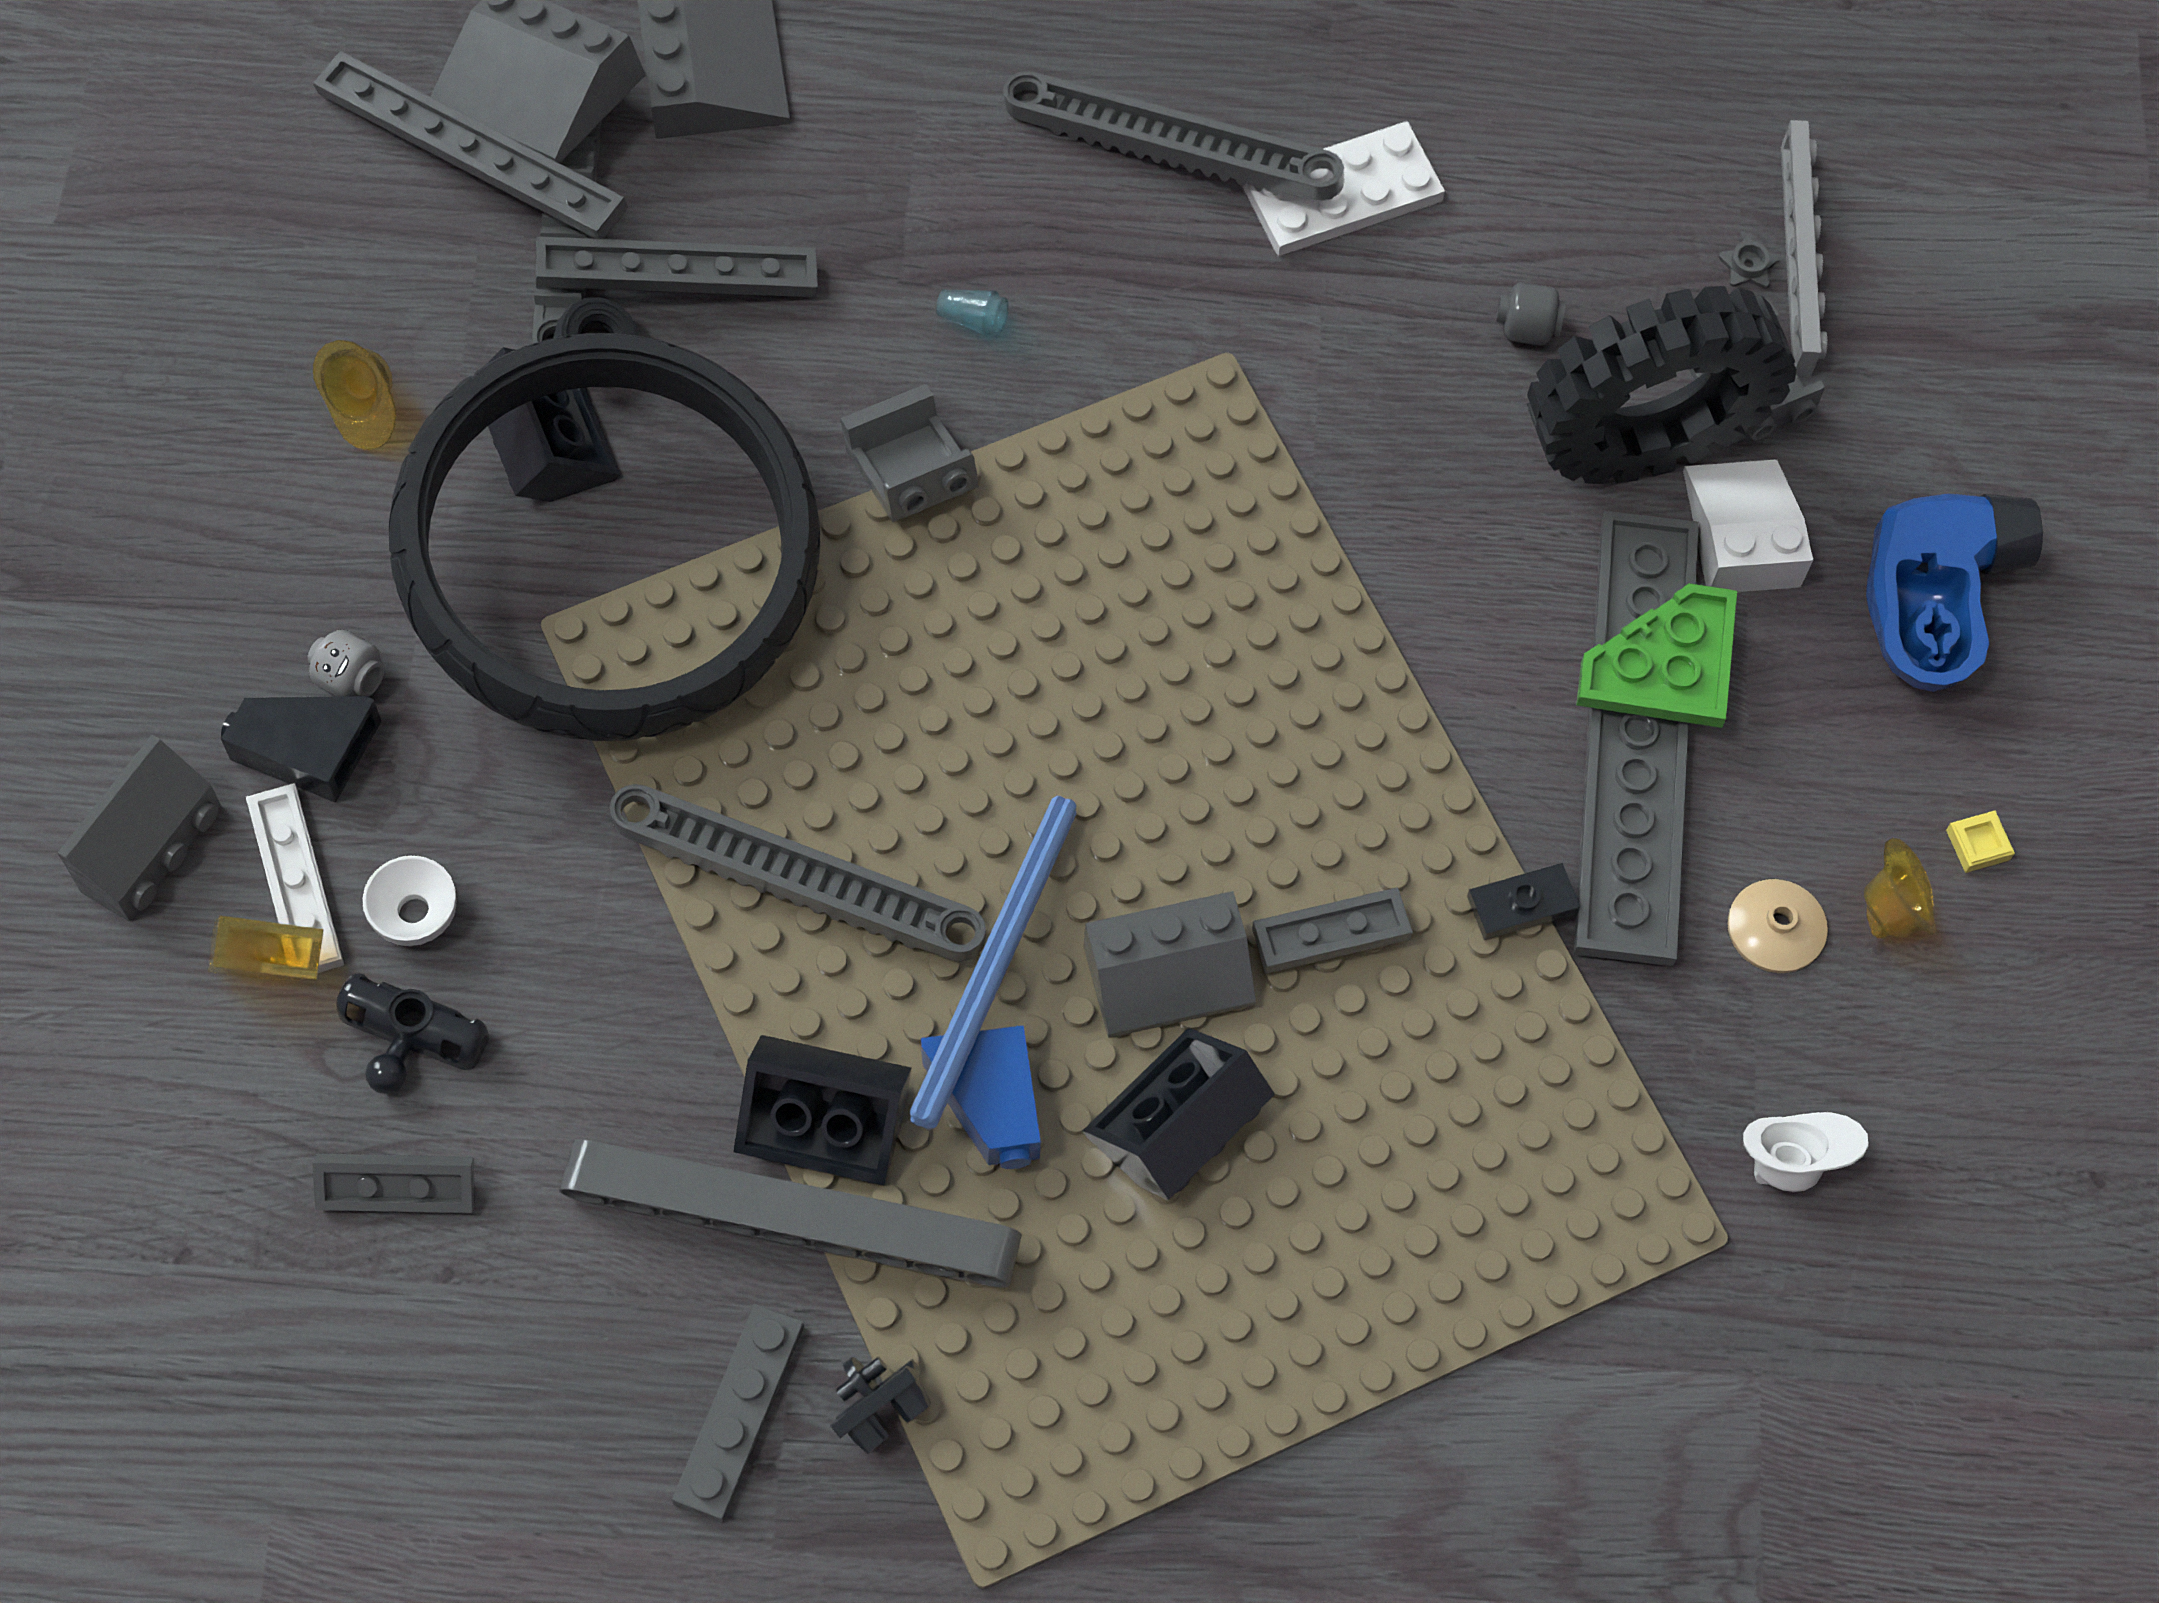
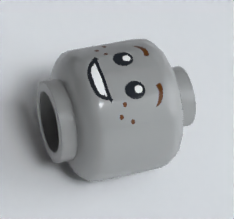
(345, 665)

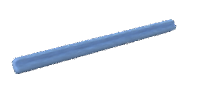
(992, 964)

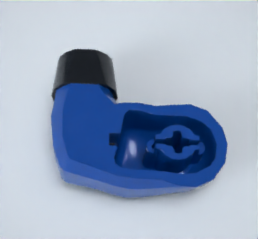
(1929, 584)

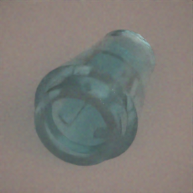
(974, 309)

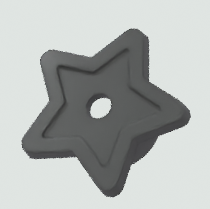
(1748, 252)

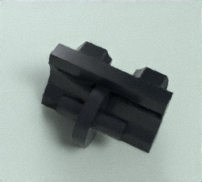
(861, 1419)

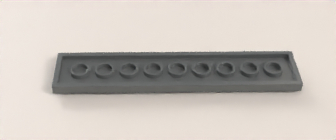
(1634, 762)

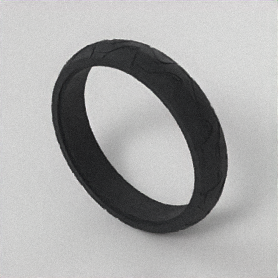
(621, 363)

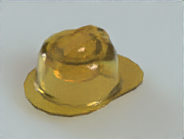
(357, 392)
(1899, 895)

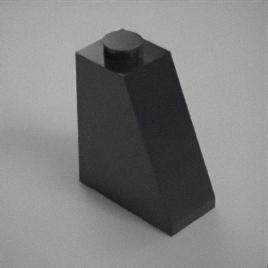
(302, 739)

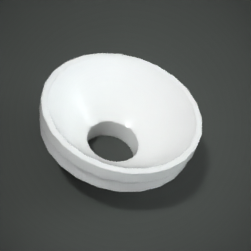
(403, 881)

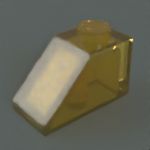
(264, 949)

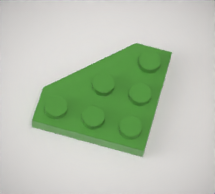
(1667, 661)

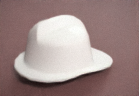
(1799, 1148)

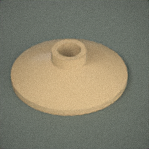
(1765, 941)

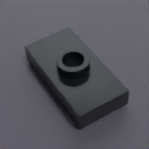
(1523, 901)

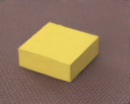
(1980, 841)

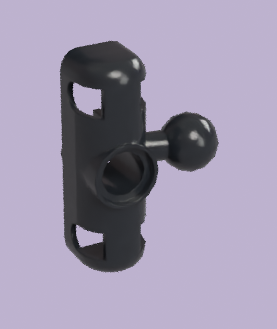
(385, 1008)

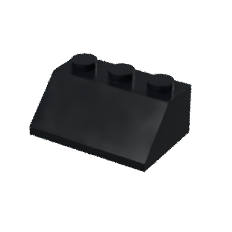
(553, 446)
(821, 1109)
(1180, 1112)

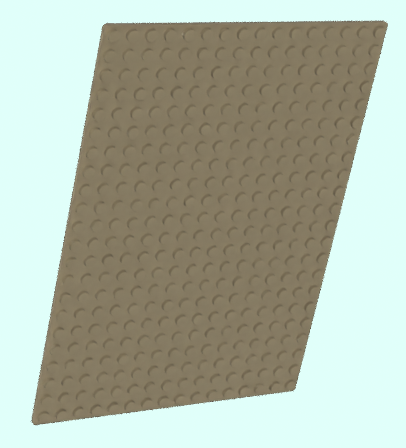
(1194, 663)

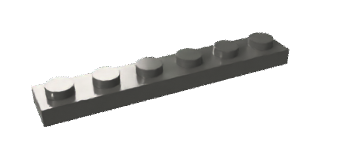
(675, 266)

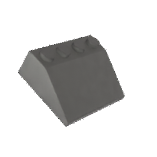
(712, 65)
(538, 73)

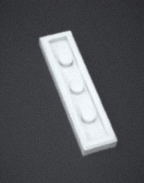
(293, 867)

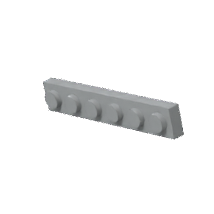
(1801, 234)

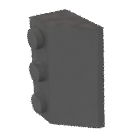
(140, 830)
(1170, 964)

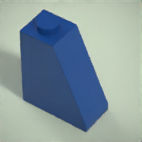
(995, 1096)

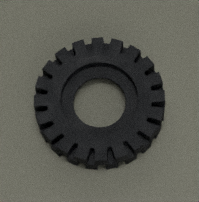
(1716, 334)

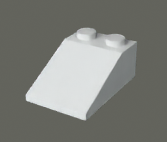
(1748, 526)

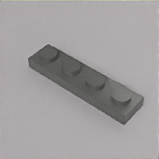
(738, 1413)

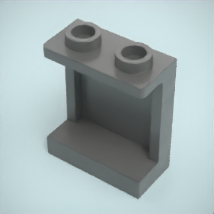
(908, 453)

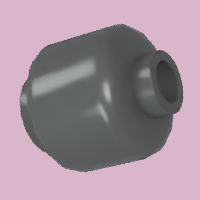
(1531, 314)

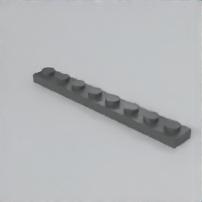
(471, 146)

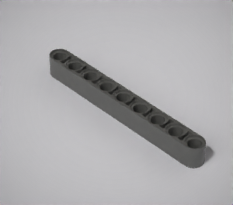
(791, 1213)

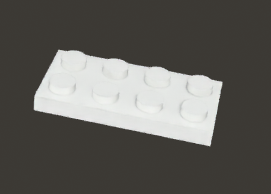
(1382, 180)

